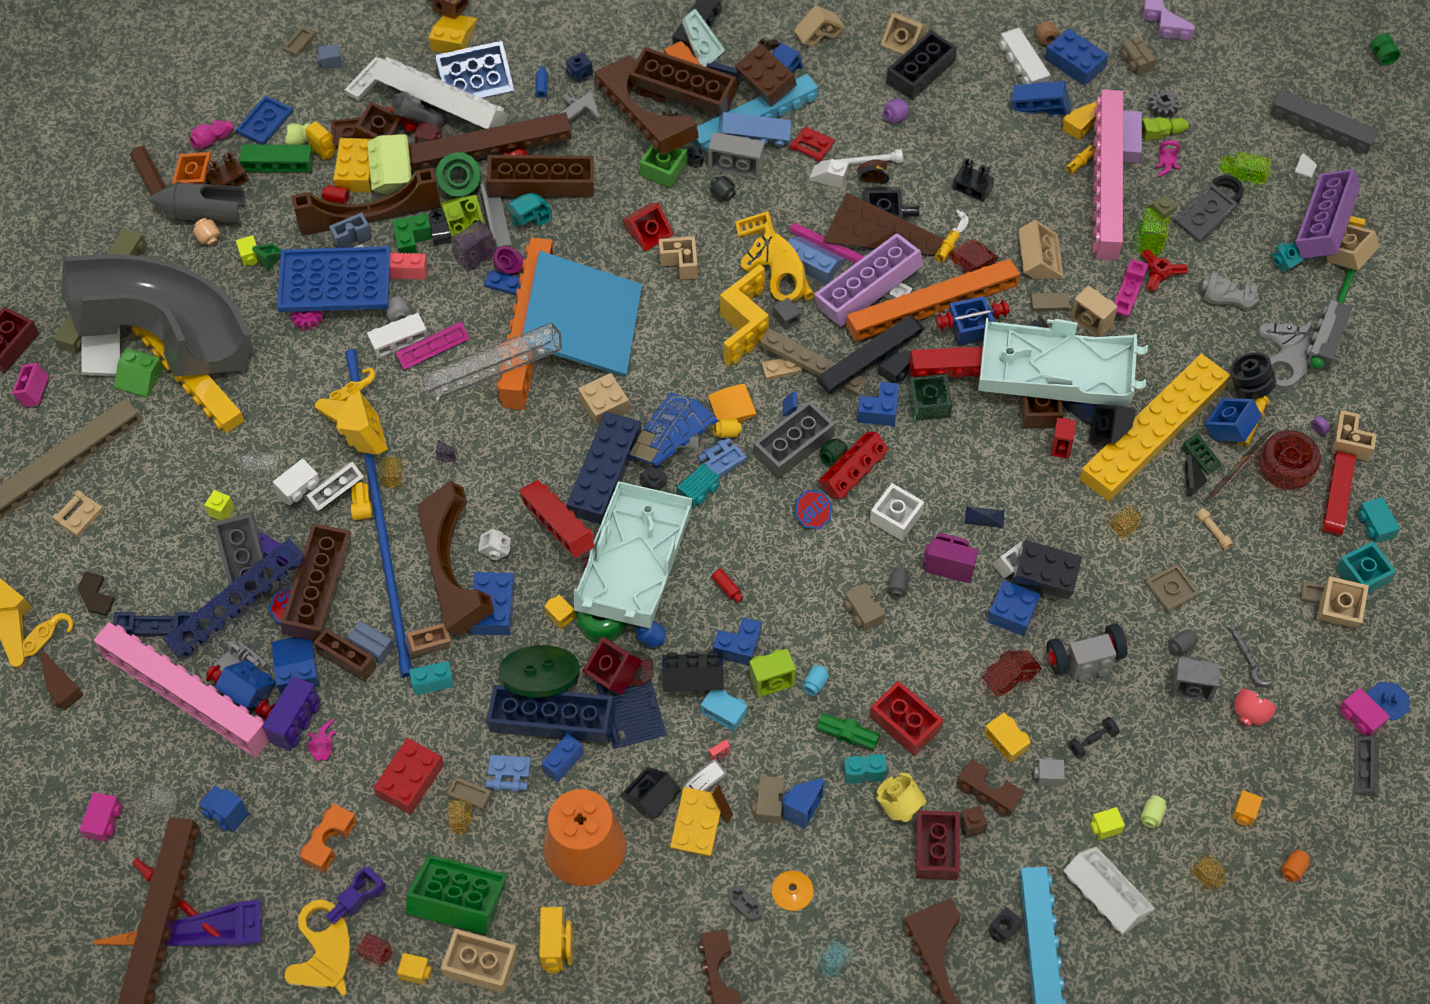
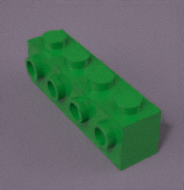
(277, 158)

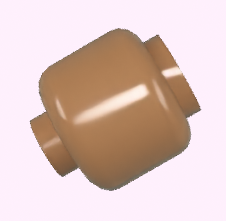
(1046, 33)

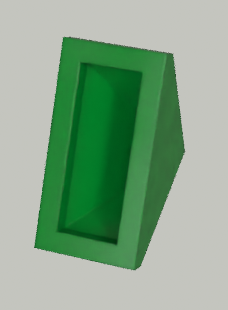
(268, 254)

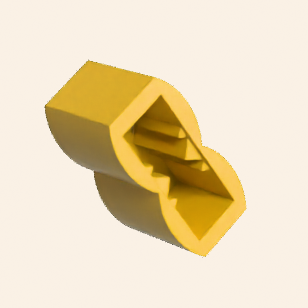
(320, 140)

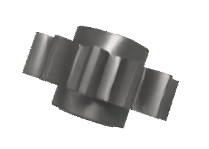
(1163, 104)

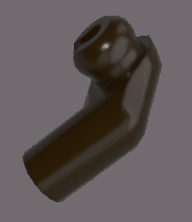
(770, 44)

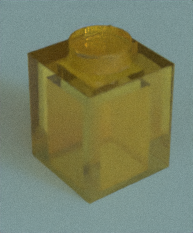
(391, 472)
(1126, 521)
(1210, 872)

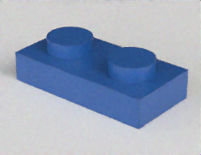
(502, 282)

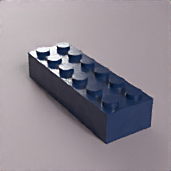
(603, 467)
(577, 714)

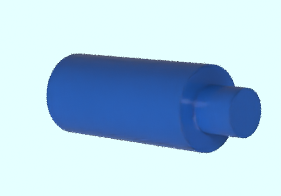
(541, 83)

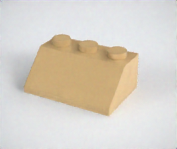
(1040, 251)

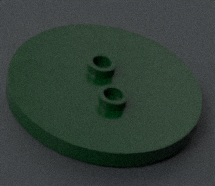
(539, 671)

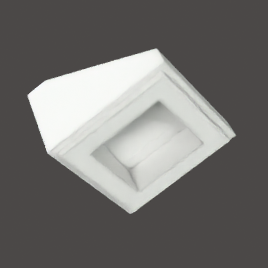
(1305, 166)

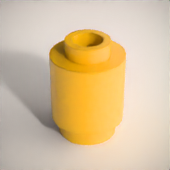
(727, 428)

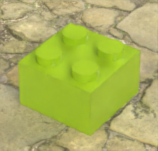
(772, 672)

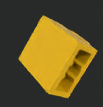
(555, 939)

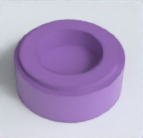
(1320, 425)

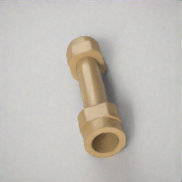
(1205, 517)

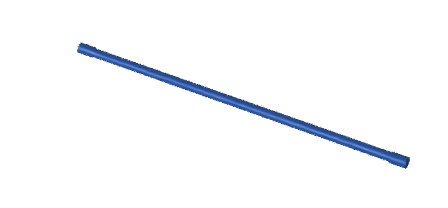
(404, 660)

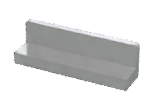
(496, 219)

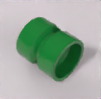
(1385, 49)

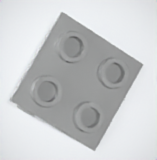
(237, 653)

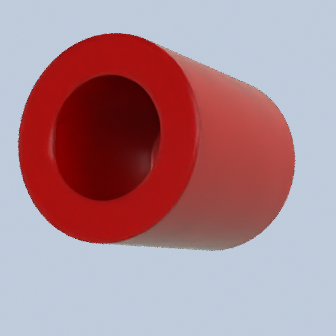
(336, 194)

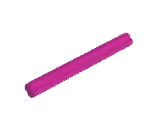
(817, 239)

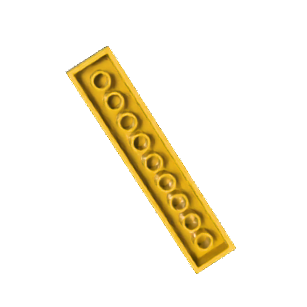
(1155, 427)

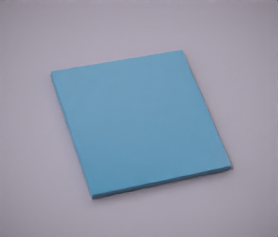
(588, 308)

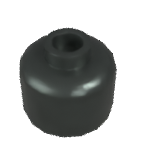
(722, 188)

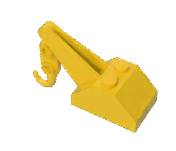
(355, 416)
(12, 609)

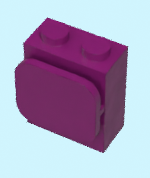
(950, 558)

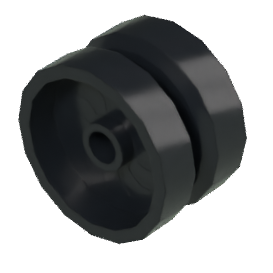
(1253, 375)

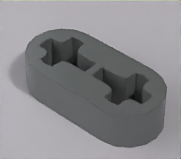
(748, 900)

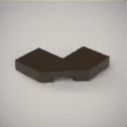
(94, 601)

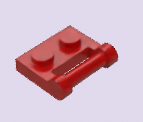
(814, 140)

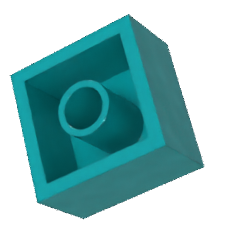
(1366, 566)

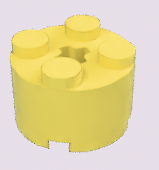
(900, 797)

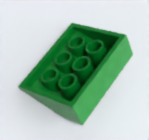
(455, 894)

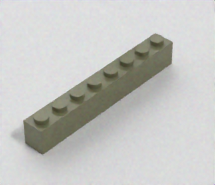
(127, 243)

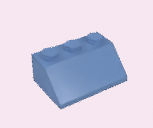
(816, 260)

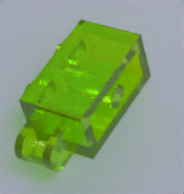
(1247, 167)

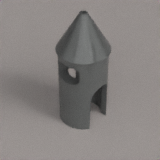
(201, 201)

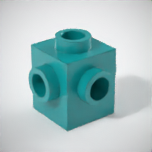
(1286, 256)

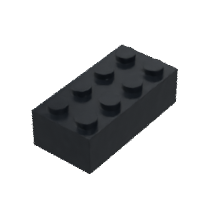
(921, 65)

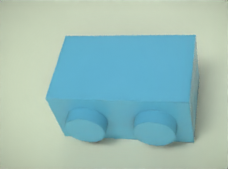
(724, 709)

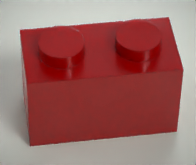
(1063, 438)

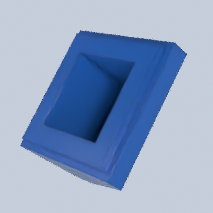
(790, 404)

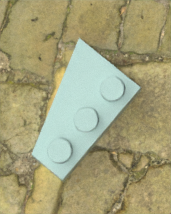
(702, 40)

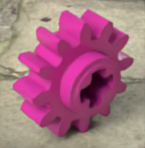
(307, 318)

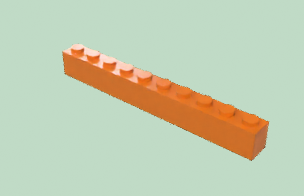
(932, 299)

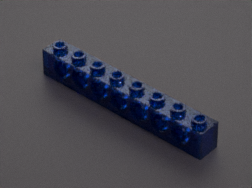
(176, 640)

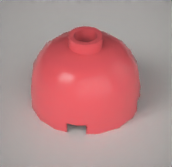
(1252, 708)

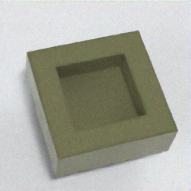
(1164, 206)

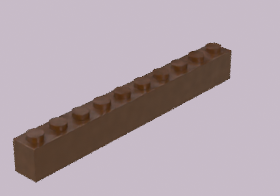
(492, 141)
(159, 912)

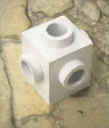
(494, 544)

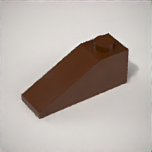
(59, 685)

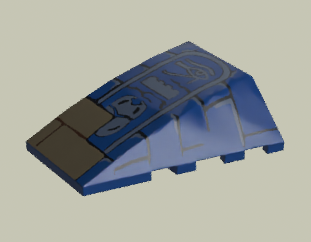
(670, 427)

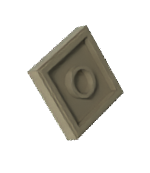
(1172, 588)

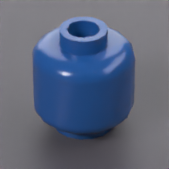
(651, 637)

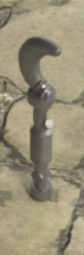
(1254, 666)

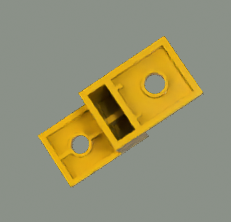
(744, 315)

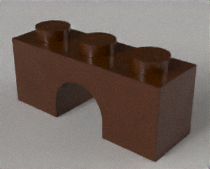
(1002, 800)

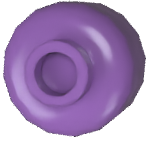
(896, 110)

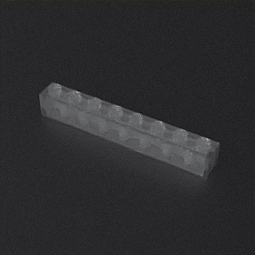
(492, 361)

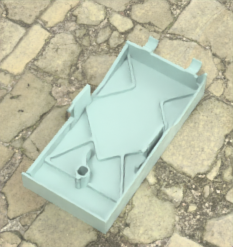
(1059, 363)
(633, 554)

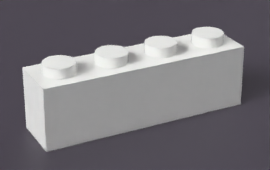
(1023, 57)

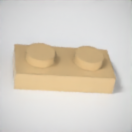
(779, 368)

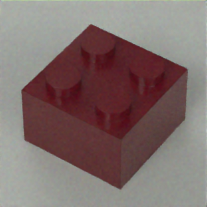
(612, 665)

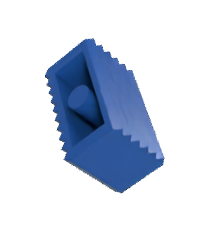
(562, 758)

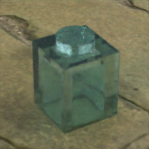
(834, 959)

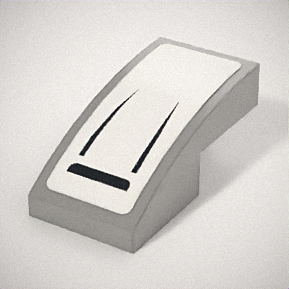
(707, 777)

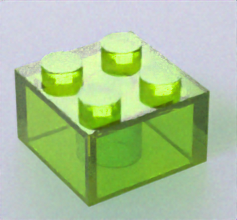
(1153, 231)

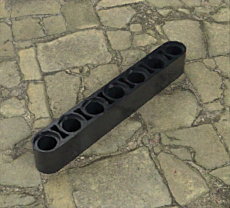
(869, 354)

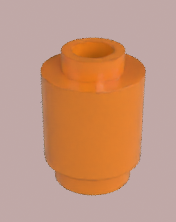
(1295, 866)

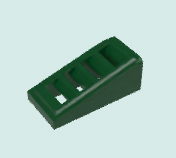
(1205, 450)

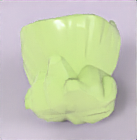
(296, 134)

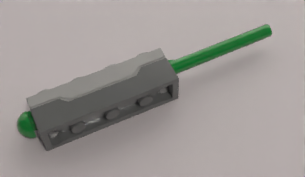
(1330, 328)

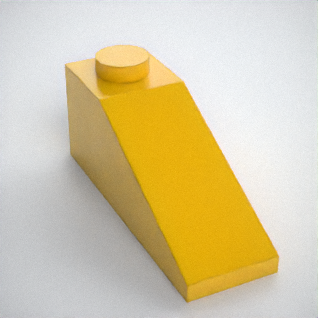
(1079, 121)

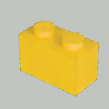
(1007, 737)

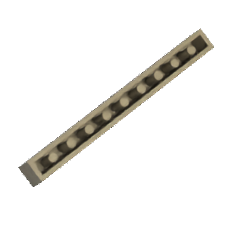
(67, 456)

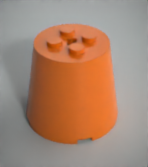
(587, 851)

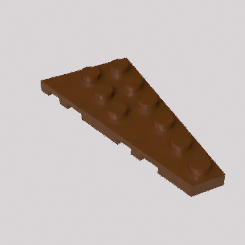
(870, 226)

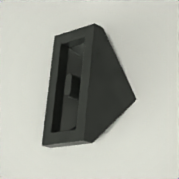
(1194, 476)

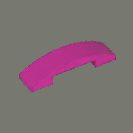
(1130, 287)

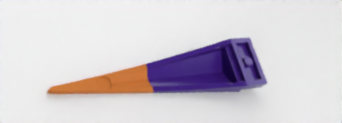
(236, 923)

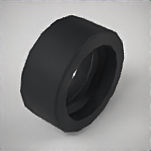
(1232, 182)

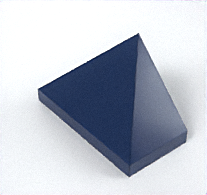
(984, 517)

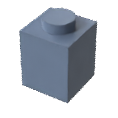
(329, 56)

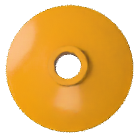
(790, 899)

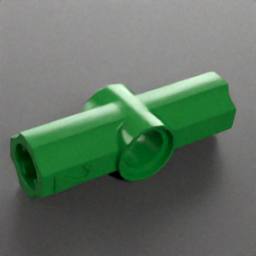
(848, 731)

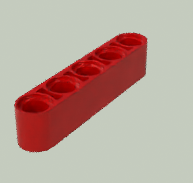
(1339, 494)

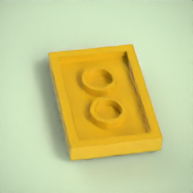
(696, 822)

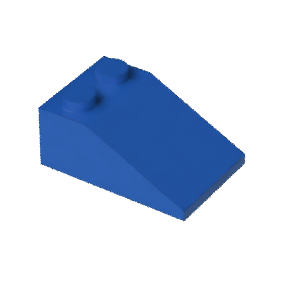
(294, 658)

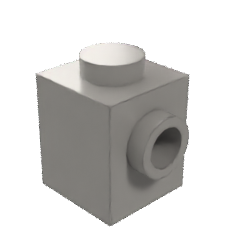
(1049, 772)

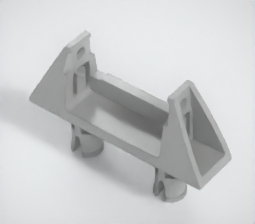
(577, 106)

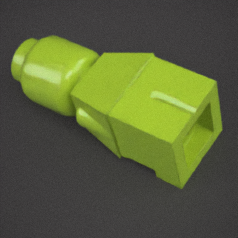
(1162, 127)

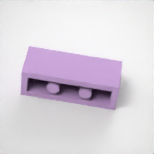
(1132, 136)

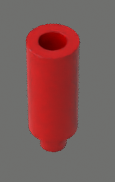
(727, 585)

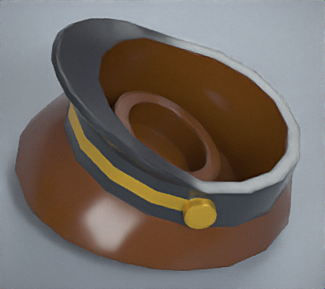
(873, 172)

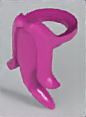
(1168, 156)
(321, 746)

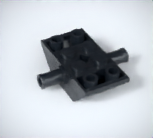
(889, 200)

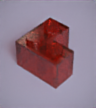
(1010, 670)

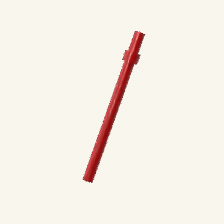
(147, 873)

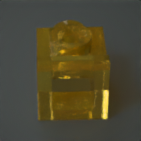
(459, 815)

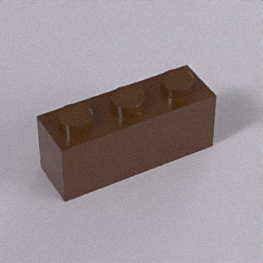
(345, 654)

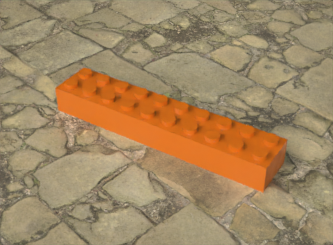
(516, 383)

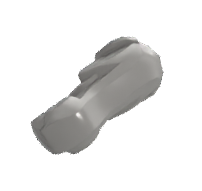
(1224, 292)

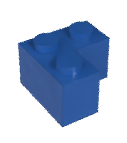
(879, 409)
(740, 646)
(224, 808)

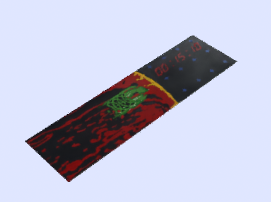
(1239, 465)

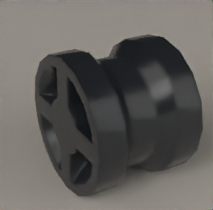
(692, 153)

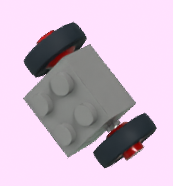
(1088, 656)

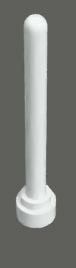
(896, 156)

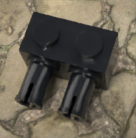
(973, 182)

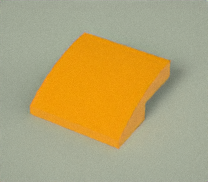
(733, 403)

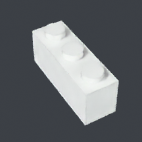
(397, 335)
(333, 486)

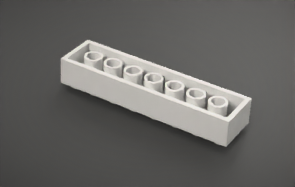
(439, 93)

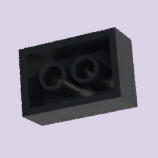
(1046, 569)
(692, 671)

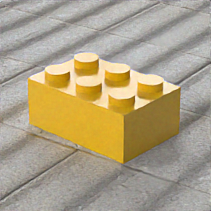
(352, 165)

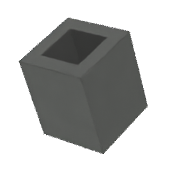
(786, 313)

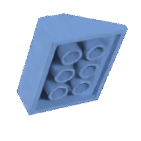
(477, 70)

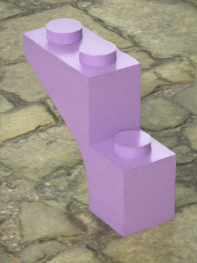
(1169, 24)

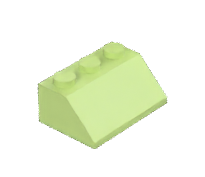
(389, 163)

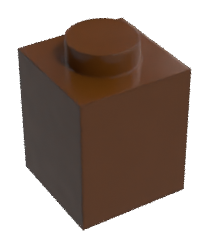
(973, 821)

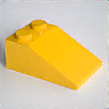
(451, 34)

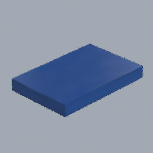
(264, 120)

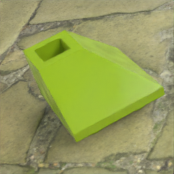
(461, 213)

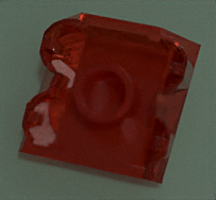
(972, 256)

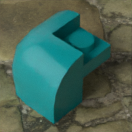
(529, 208)

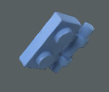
(725, 461)
(508, 767)

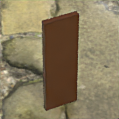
(722, 804)

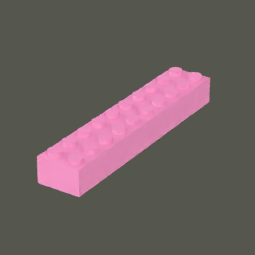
(1109, 175)
(182, 689)

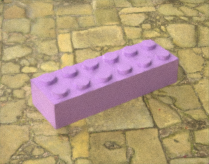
(869, 279)

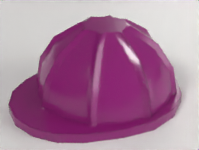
(508, 260)

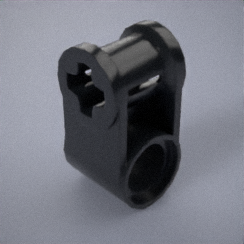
(439, 227)

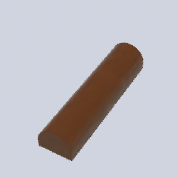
(147, 170)

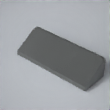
(1366, 766)

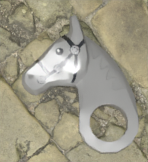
(1293, 345)

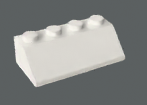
(1108, 889)

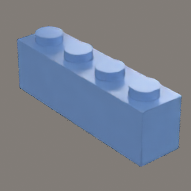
(756, 128)

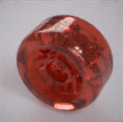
(1290, 460)

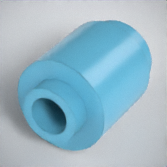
(815, 680)

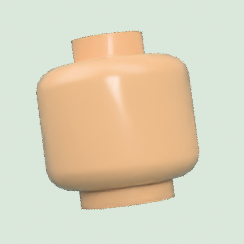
(206, 231)

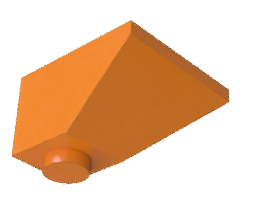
(192, 168)

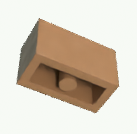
(427, 640)

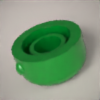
(454, 161)
(595, 629)

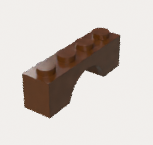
(716, 949)

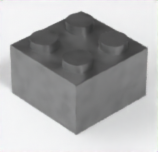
(1195, 679)

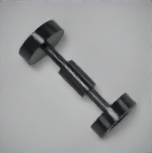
(1077, 747)

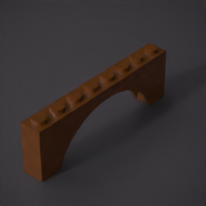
(662, 131)
(415, 196)
(438, 517)
(930, 934)

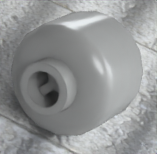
(397, 309)

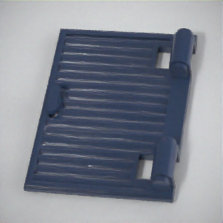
(635, 715)

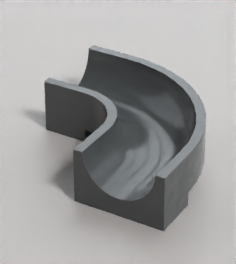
(185, 310)

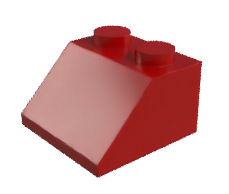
(648, 226)

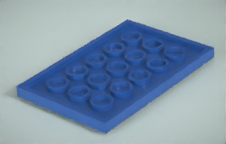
(334, 279)

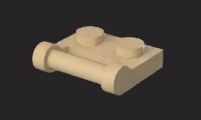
(81, 517)

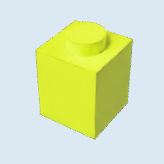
(245, 248)
(219, 505)
(1107, 823)

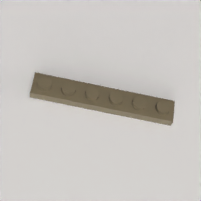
(804, 358)

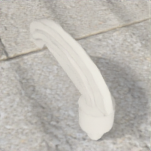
(963, 222)

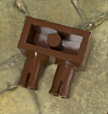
(228, 174)

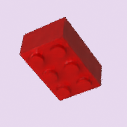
(906, 718)
(408, 776)

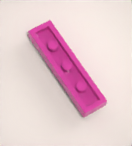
(432, 345)

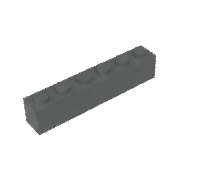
(1324, 122)

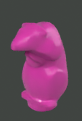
(205, 135)

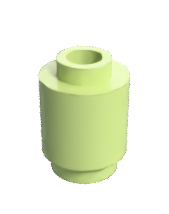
(1153, 812)

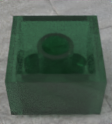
(929, 397)

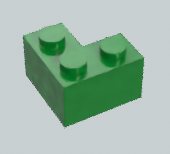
(411, 230)

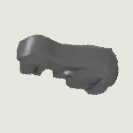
(411, 108)

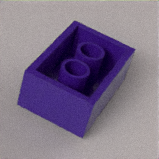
(292, 713)

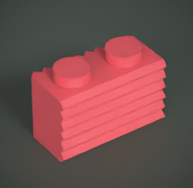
(408, 266)

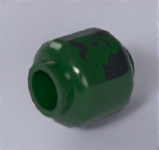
(832, 451)

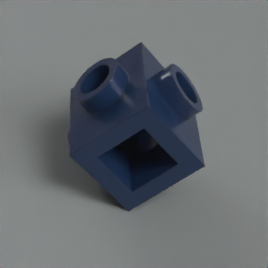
(579, 67)

